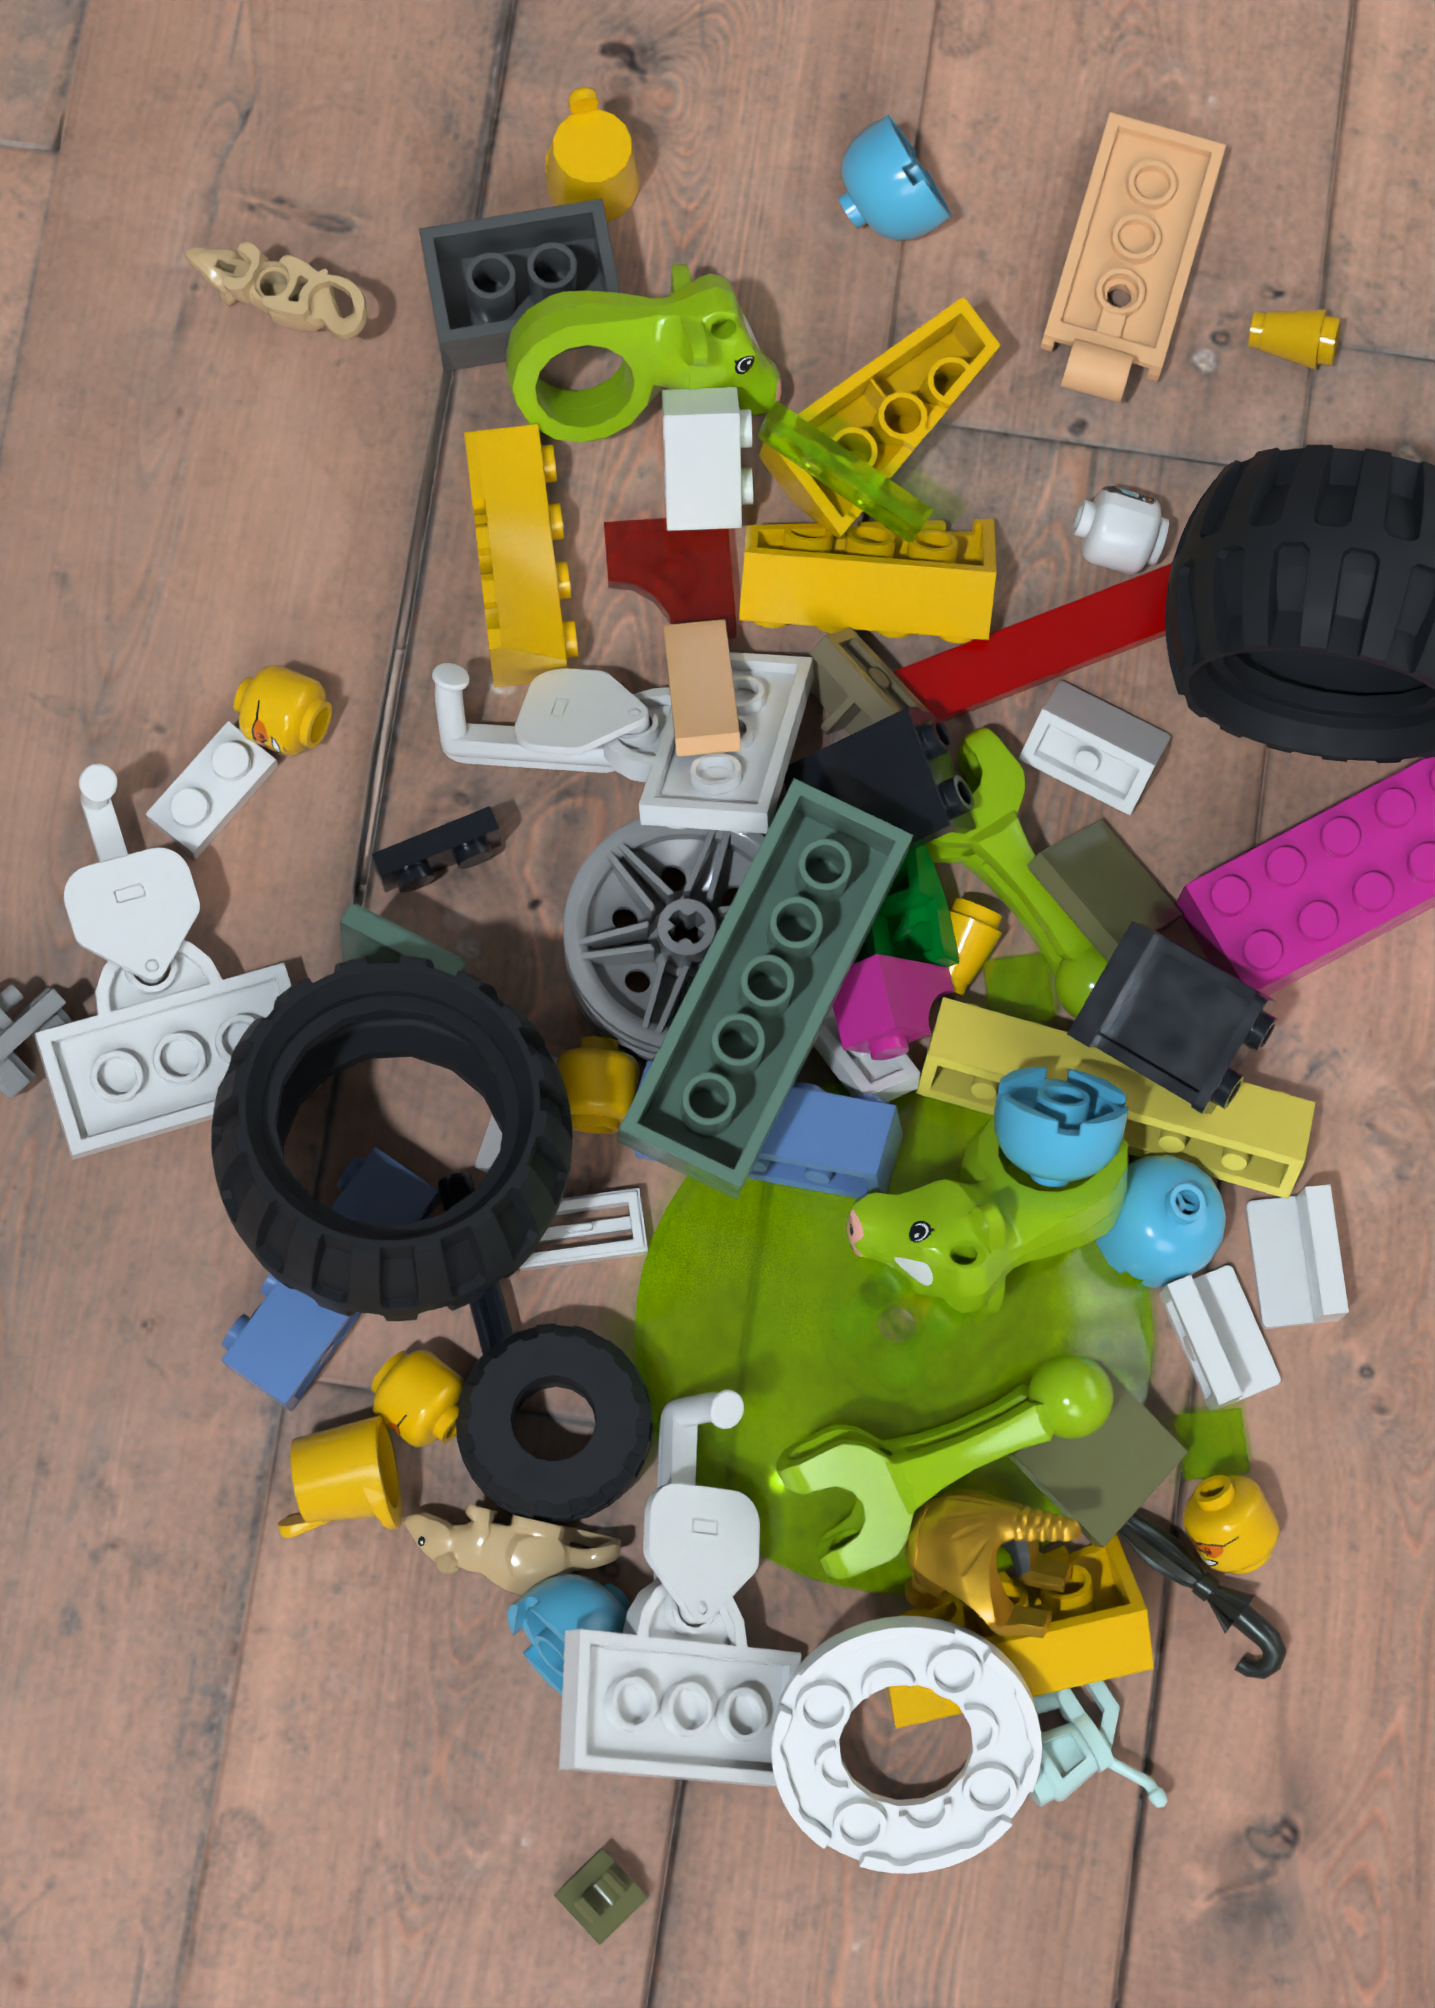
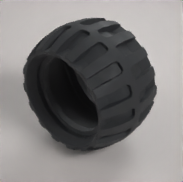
(1311, 604)
(391, 1014)

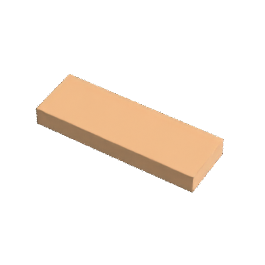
(701, 688)

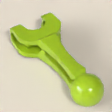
(1000, 857)
(895, 1476)

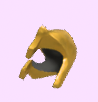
(956, 1548)

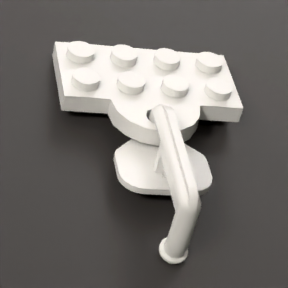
(598, 726)
(153, 1046)
(668, 1692)

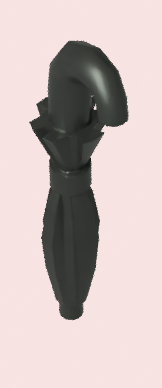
(1230, 1606)

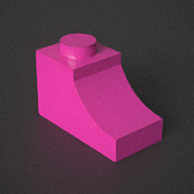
(888, 1004)

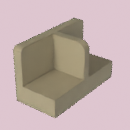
(855, 684)

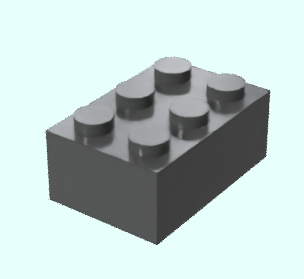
(499, 266)

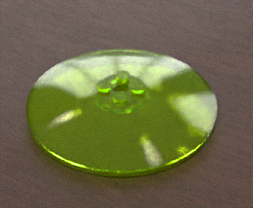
(788, 1318)

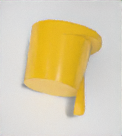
(592, 158)
(344, 1477)

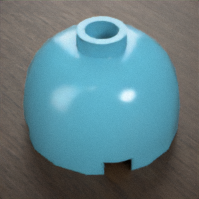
(889, 185)
(1059, 1126)
(1167, 1223)
(563, 1605)

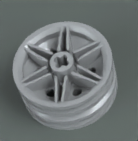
(627, 876)

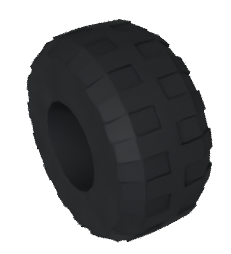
(542, 1360)

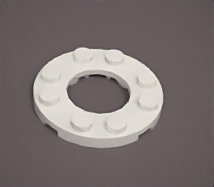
(907, 1832)

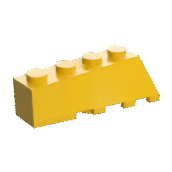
(889, 407)
(517, 553)
(871, 579)
(1093, 1635)

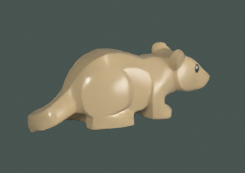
(285, 290)
(511, 1554)

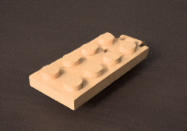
(1135, 237)

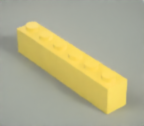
(1250, 1143)

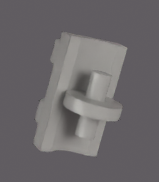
(39, 1015)

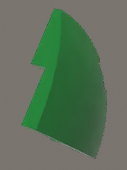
(914, 917)

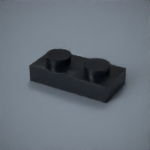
(459, 842)

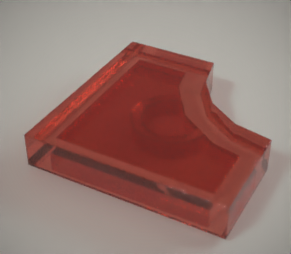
(675, 569)

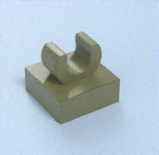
(601, 1896)

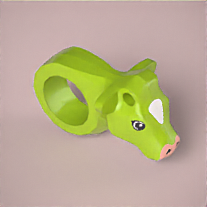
(673, 342)
(971, 1232)

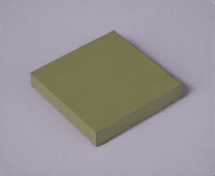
(1102, 887)
(1107, 1473)

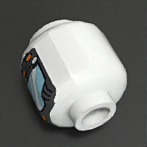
(1121, 530)

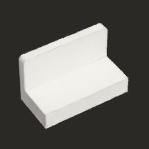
(1094, 747)
(1296, 1259)
(1219, 1337)

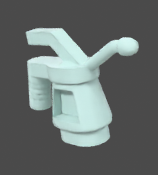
(1079, 1749)

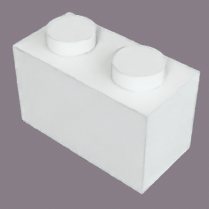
(704, 458)

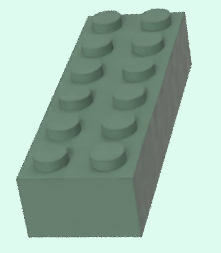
(764, 989)

